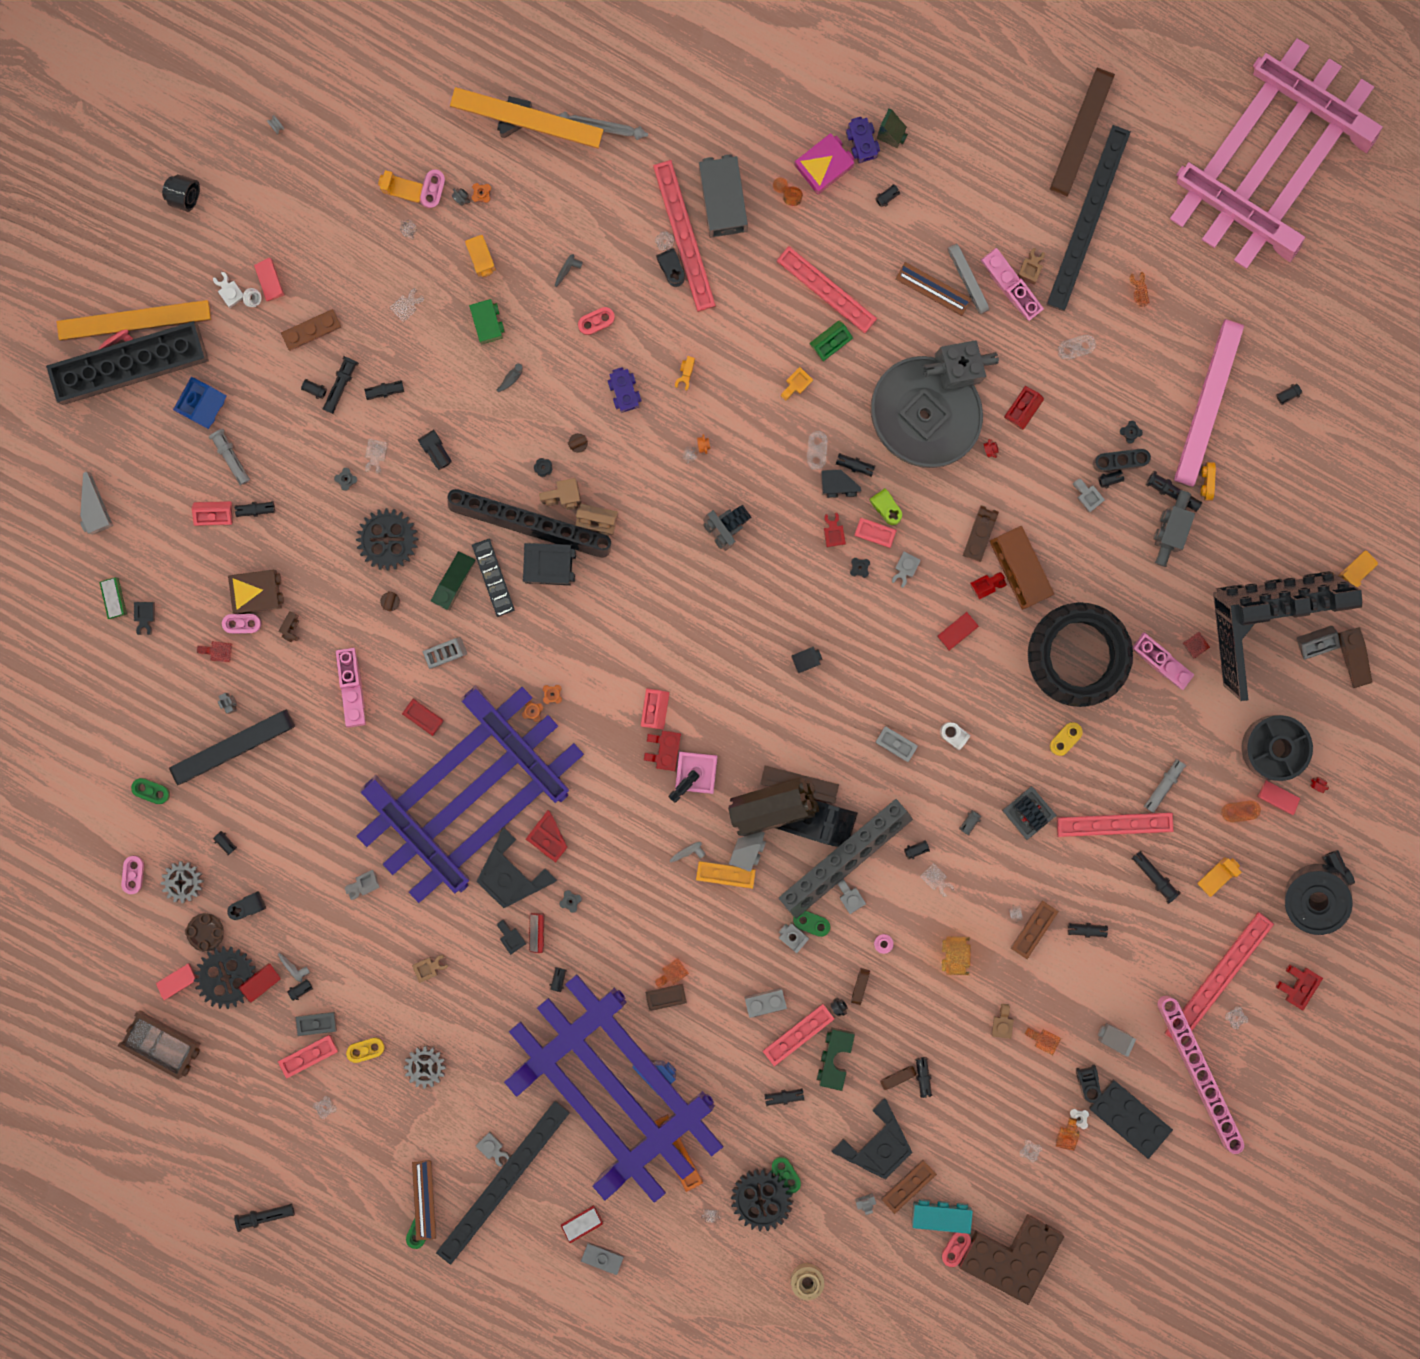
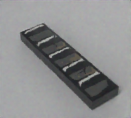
(493, 577)

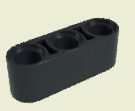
(1130, 456)

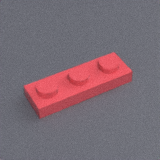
(308, 1056)

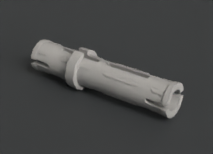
(1165, 785)

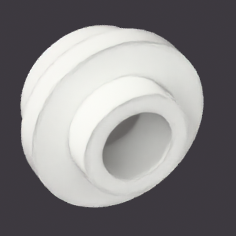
(256, 297)

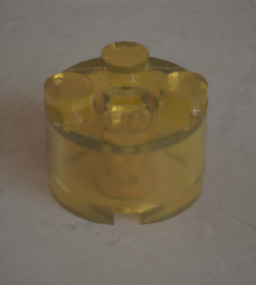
(957, 955)

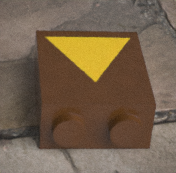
(255, 591)

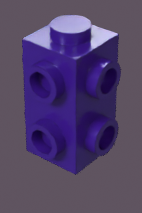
(860, 133)
(622, 384)

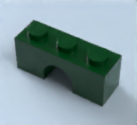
(830, 1075)

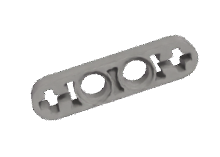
(968, 278)

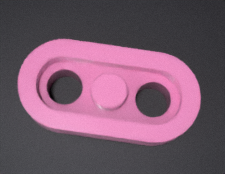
(432, 189)
(242, 623)
(130, 874)

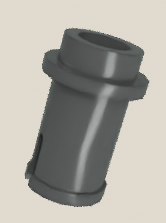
(970, 822)

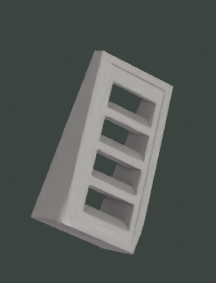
(459, 647)

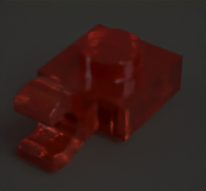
(219, 651)

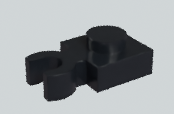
(144, 613)

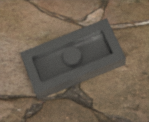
(316, 1023)

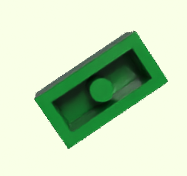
(486, 321)

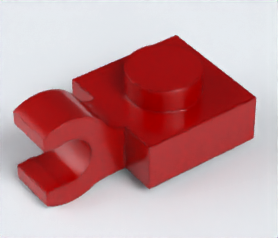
(985, 586)

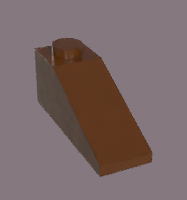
(1355, 656)

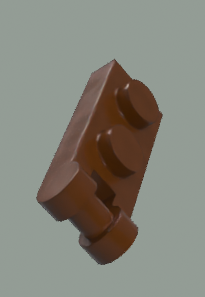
(980, 534)

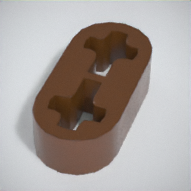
(860, 986)
(898, 1077)

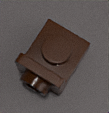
(290, 623)

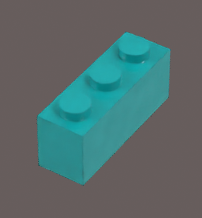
(942, 1216)

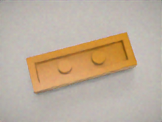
(725, 874)

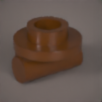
(578, 443)
(390, 601)

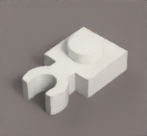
(230, 291)

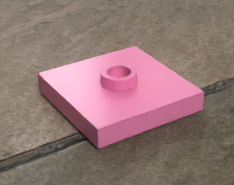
(704, 765)

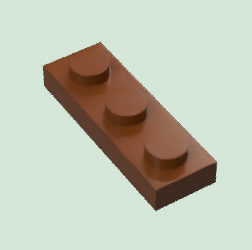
(311, 330)
(1034, 930)
(908, 1186)

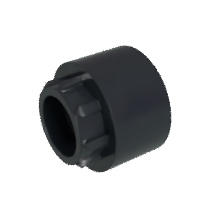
(181, 192)

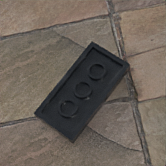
(1131, 1119)

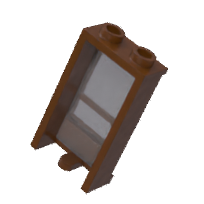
(160, 1045)

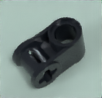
(670, 264)
(249, 905)
(1089, 1082)

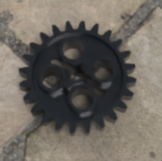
(387, 556)
(208, 983)
(779, 1197)

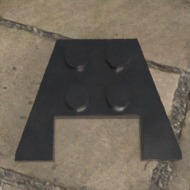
(504, 880)
(884, 1151)

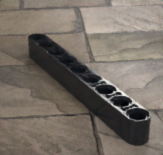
(523, 516)

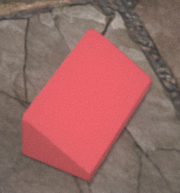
(269, 279)
(212, 513)
(655, 709)
(1279, 797)
(176, 981)

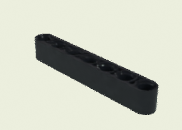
(232, 747)

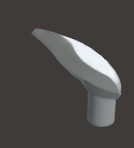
(695, 847)
(292, 969)

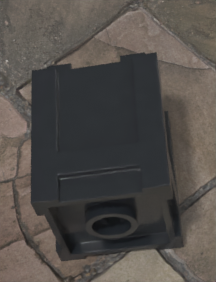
(548, 564)

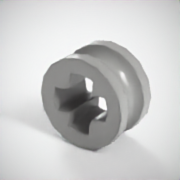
(275, 124)

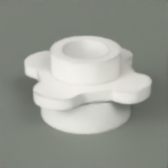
(1083, 1115)

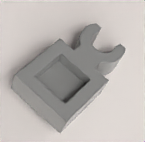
(907, 566)
(490, 1147)

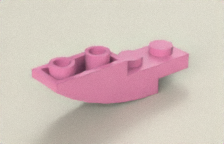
(1011, 284)
(1162, 661)
(351, 687)

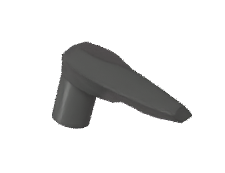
(566, 268)
(511, 377)

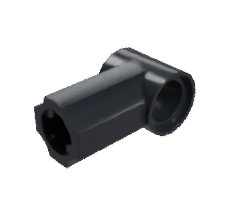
(433, 446)
(1335, 860)

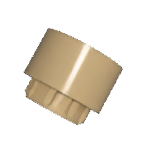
(807, 1292)

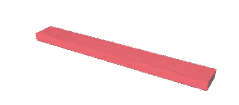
(684, 235)
(1224, 971)

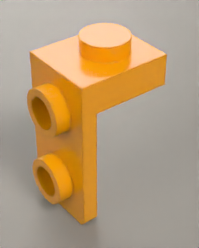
(400, 187)
(480, 256)
(1359, 568)
(1219, 876)

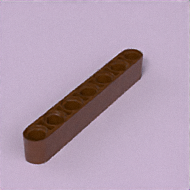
(1082, 132)

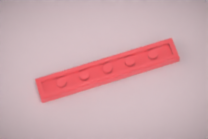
(826, 289)
(1114, 824)

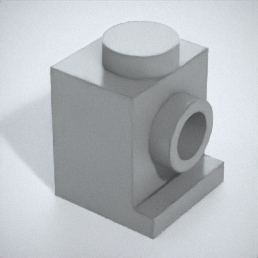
(800, 939)

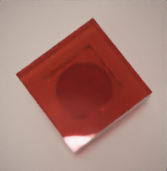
(1196, 645)

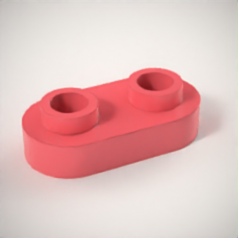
(596, 321)
(957, 1248)

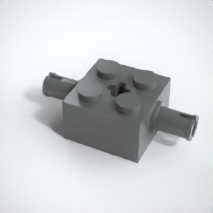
(960, 365)
(1174, 528)

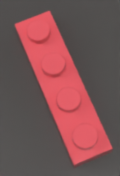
(798, 1034)

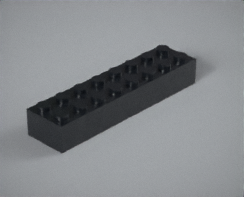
(127, 363)

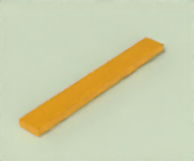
(526, 117)
(133, 320)

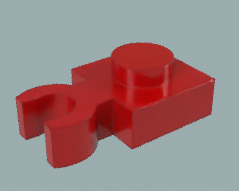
(834, 534)

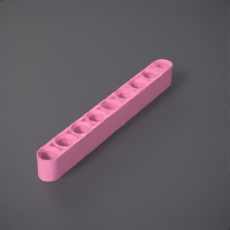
(1209, 403)
(1207, 1081)

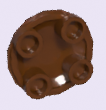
(204, 932)

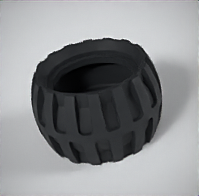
(1119, 650)

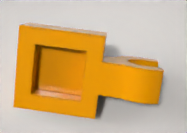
(686, 368)
(797, 382)

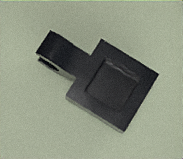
(512, 938)

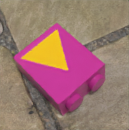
(824, 163)

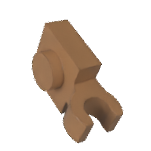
(1003, 1025)

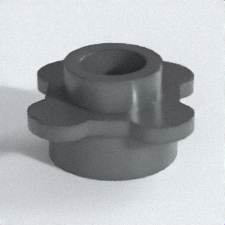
(460, 196)
(345, 484)
(569, 896)

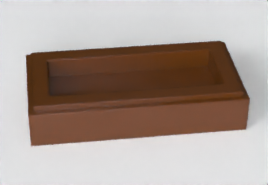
(666, 997)

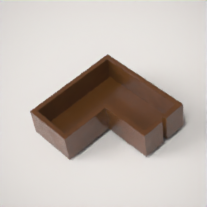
(1016, 1268)

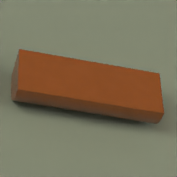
(1021, 567)

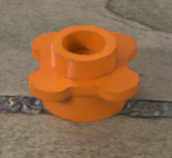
(476, 194)
(703, 444)
(547, 693)
(537, 709)

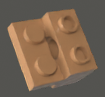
(567, 494)
(606, 519)

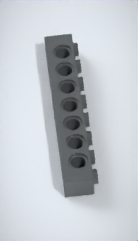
(845, 858)

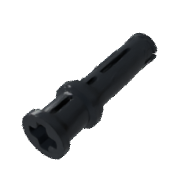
(343, 376)
(1163, 489)
(1162, 884)
(255, 1218)

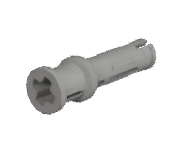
(225, 449)

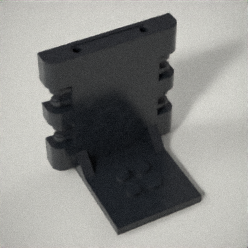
(1243, 606)

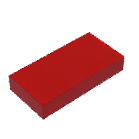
(957, 631)
(423, 717)
(259, 983)

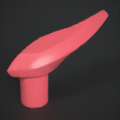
(123, 334)

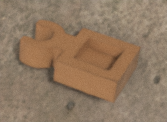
(1030, 268)
(427, 969)

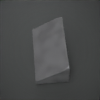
(1318, 642)

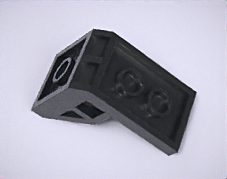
(828, 826)

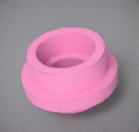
(883, 937)

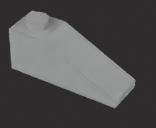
(93, 511)
(1116, 1039)

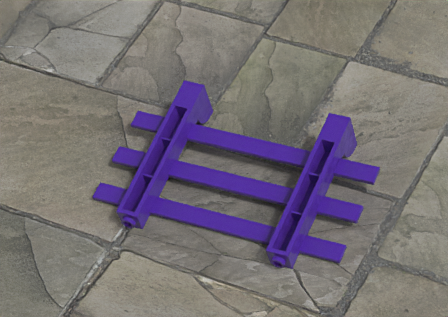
(420, 840)
(658, 1139)

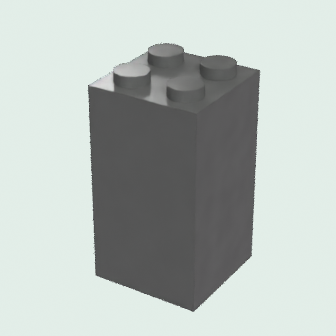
(723, 196)

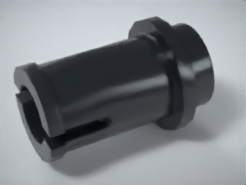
(885, 197)
(314, 389)
(1289, 394)
(1110, 479)
(224, 842)
(916, 850)
(558, 979)
(299, 990)

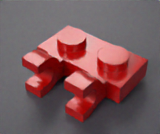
(667, 752)
(1303, 988)

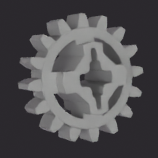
(182, 874)
(417, 1059)

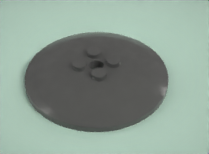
(931, 442)

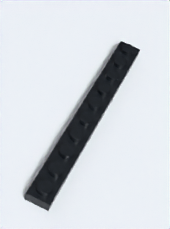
(1088, 218)
(502, 1182)

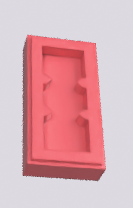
(875, 532)

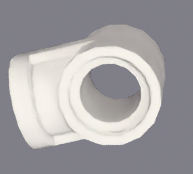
(959, 738)

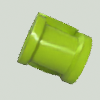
(884, 504)

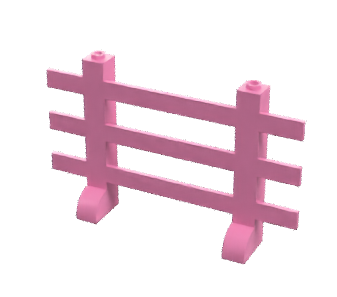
(1236, 205)

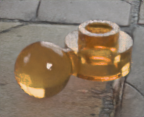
(792, 195)

